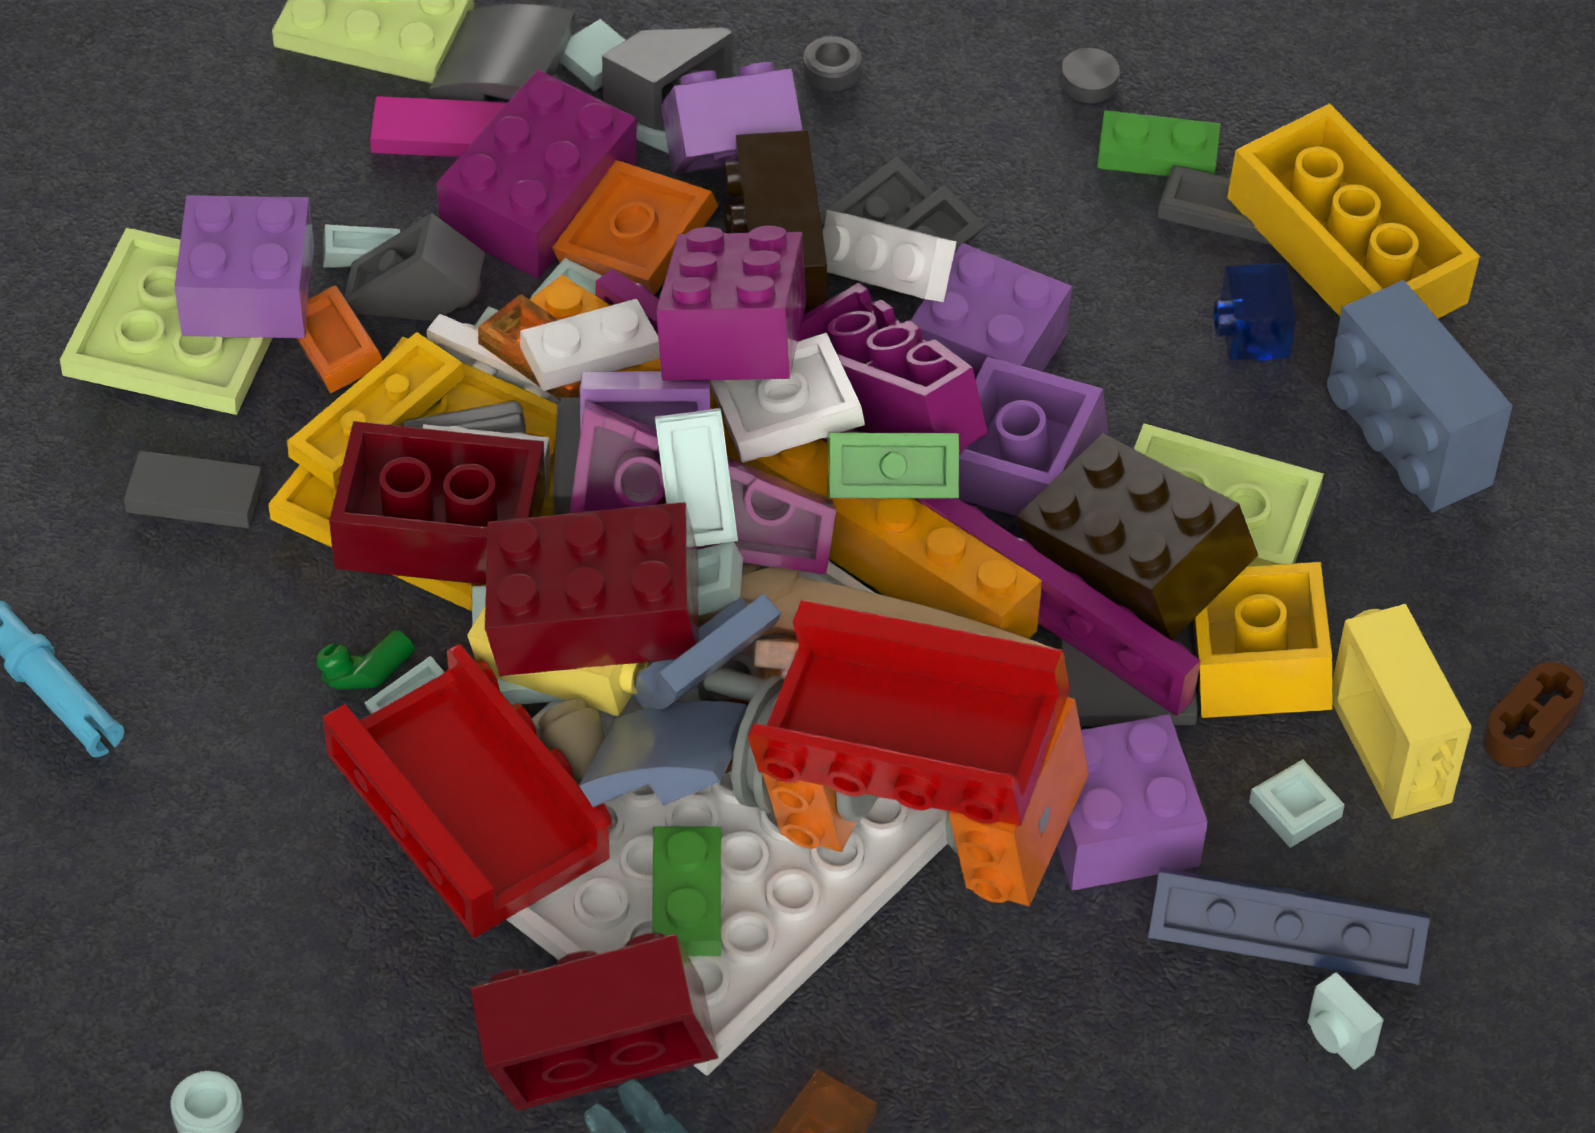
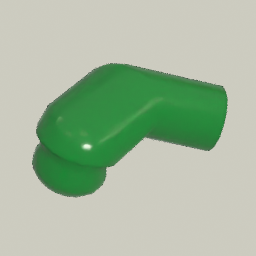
(366, 671)

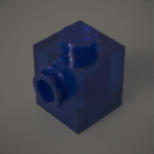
(1256, 312)

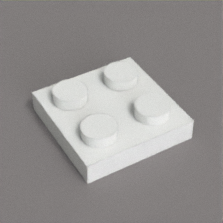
(786, 413)

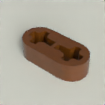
(1523, 706)

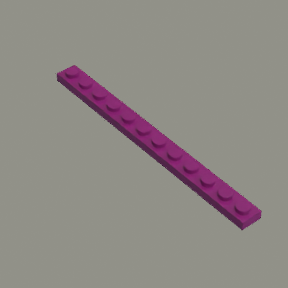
(1067, 604)

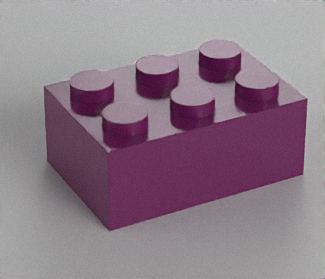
(534, 171)
(732, 305)

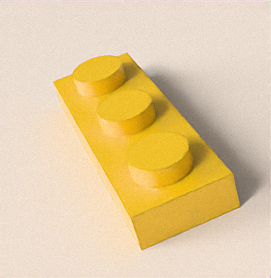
(389, 394)

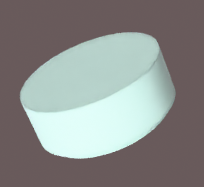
(207, 1104)

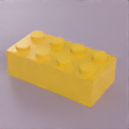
(1348, 216)

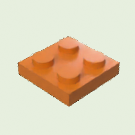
(634, 224)

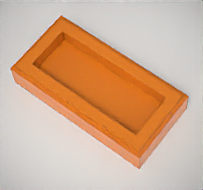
(337, 341)

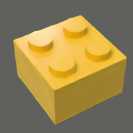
(1266, 644)

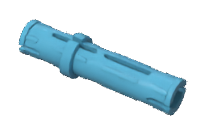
(32, 661)

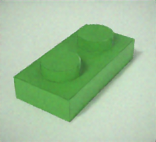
(1156, 144)
(892, 465)
(688, 886)

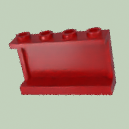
(913, 713)
(471, 793)

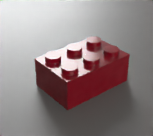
(425, 499)
(591, 589)
(593, 1021)

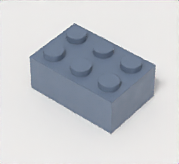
(1418, 396)

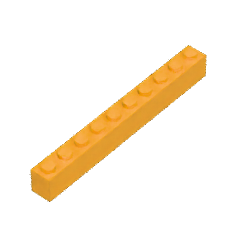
(882, 541)

